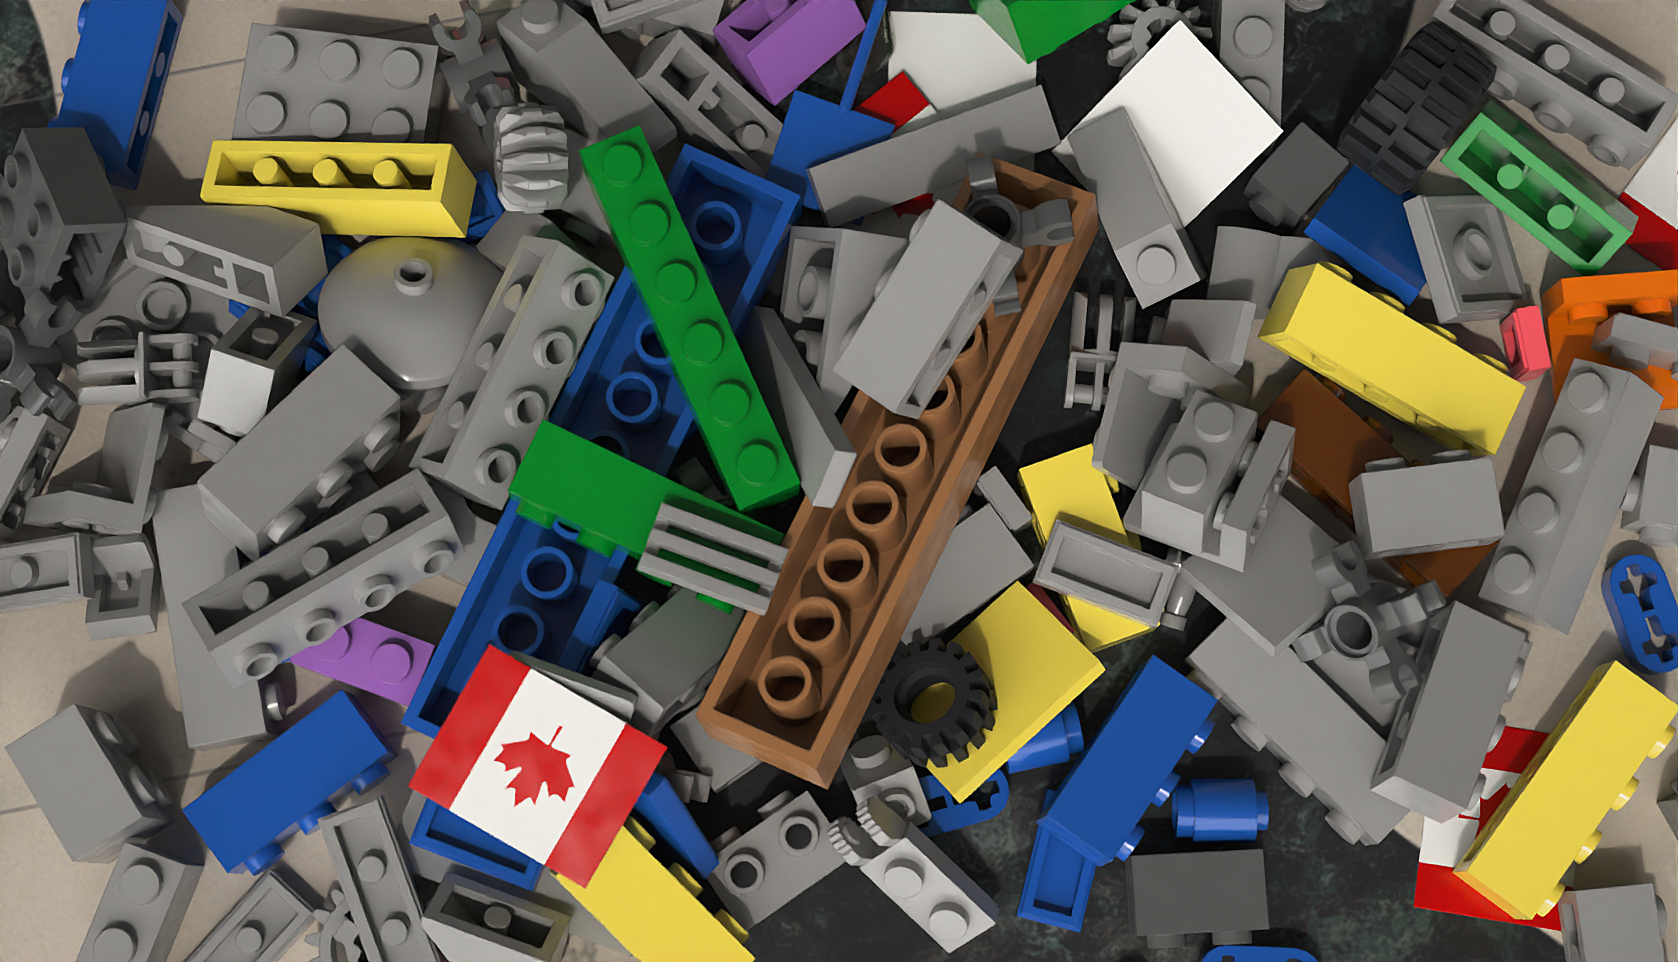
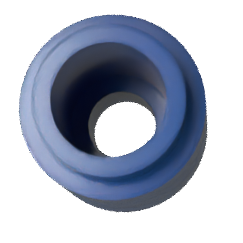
(1051, 744)
(1219, 811)

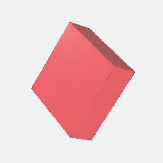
(1525, 344)

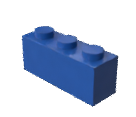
(119, 80)
(1129, 763)
(291, 785)

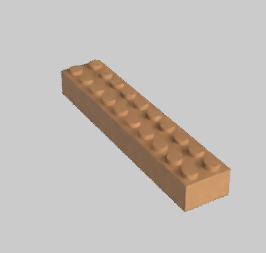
(858, 569)

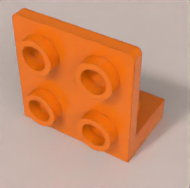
(1581, 304)

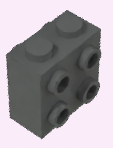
(59, 215)

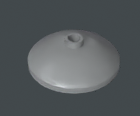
(407, 306)

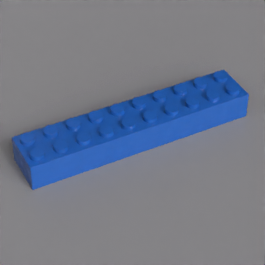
(626, 401)

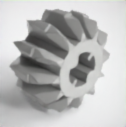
(1143, 25)
(530, 158)

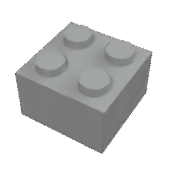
(91, 783)

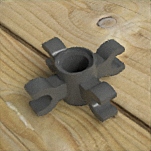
(475, 71)
(1044, 225)
(33, 357)
(1384, 610)

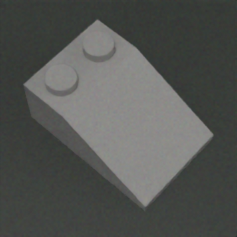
(829, 291)

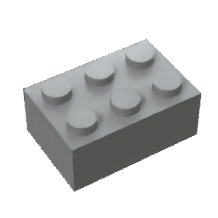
(338, 88)
(303, 456)

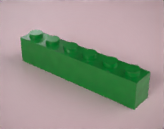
(689, 322)

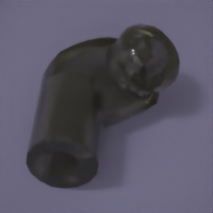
(881, 50)

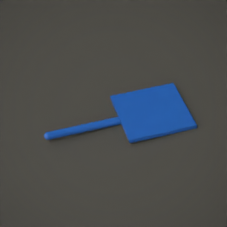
(823, 130)

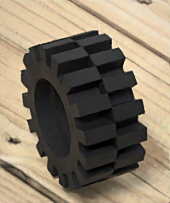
(956, 726)

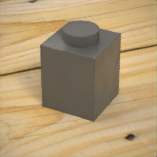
(1294, 178)

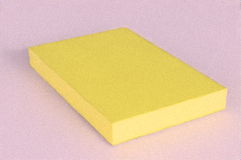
(1034, 676)

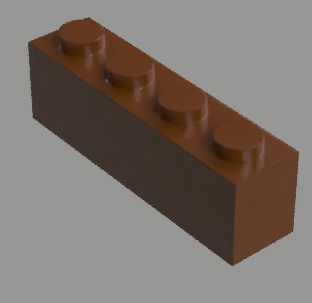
(1333, 450)

